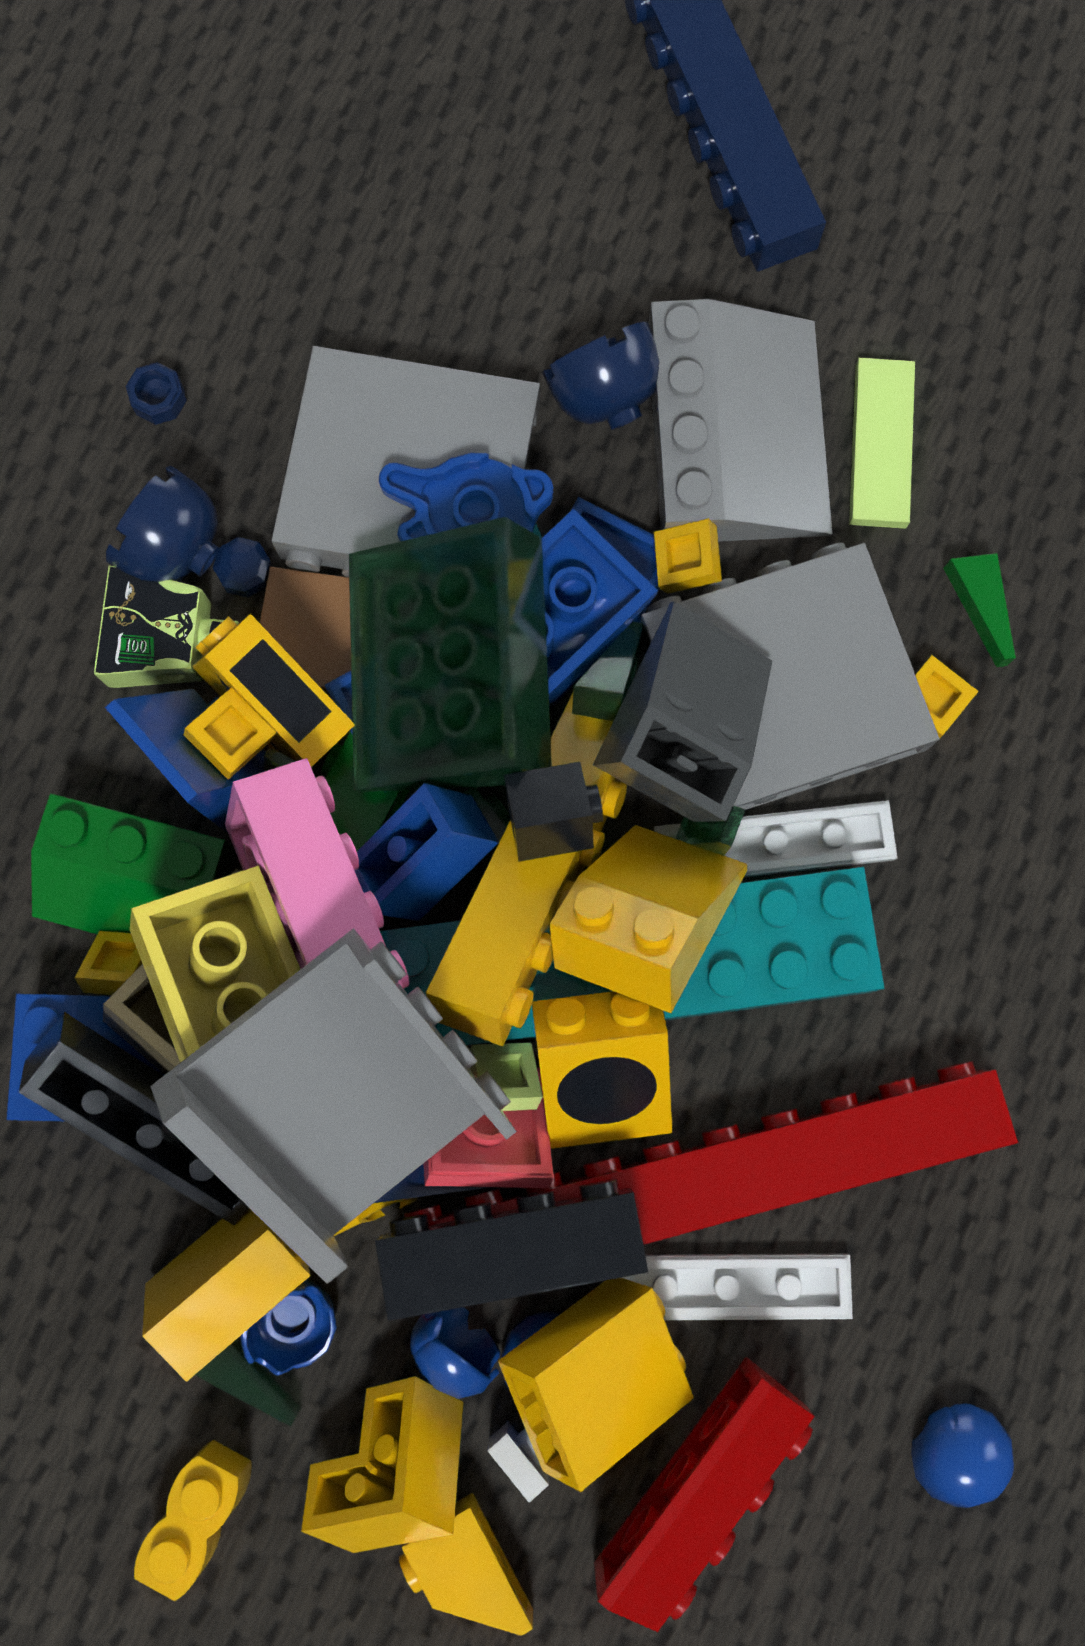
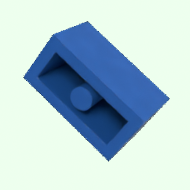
(424, 851)

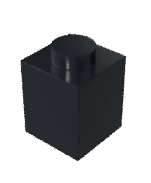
(552, 810)

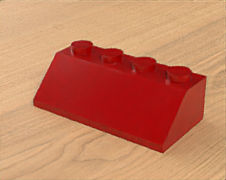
(701, 1497)

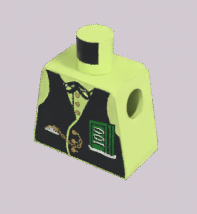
(150, 631)

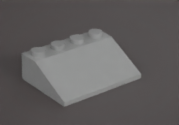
(739, 421)

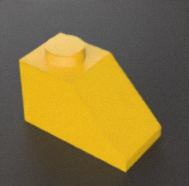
(468, 1573)

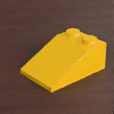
(644, 916)

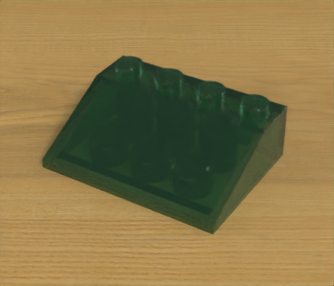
(449, 659)

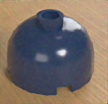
(607, 378)
(167, 531)

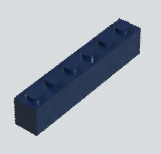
(732, 128)

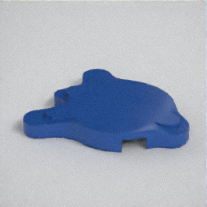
(465, 493)

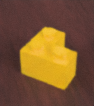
(400, 1480)

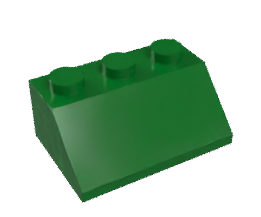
(103, 862)

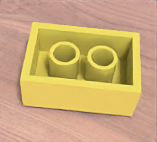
(212, 954)

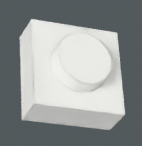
(518, 1460)

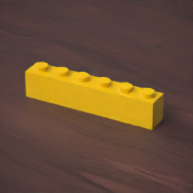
(507, 924)

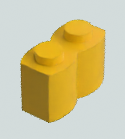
(191, 1528)

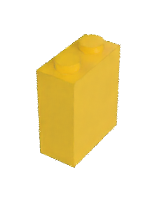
(218, 1291)
(597, 1381)

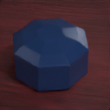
(156, 393)
(242, 567)

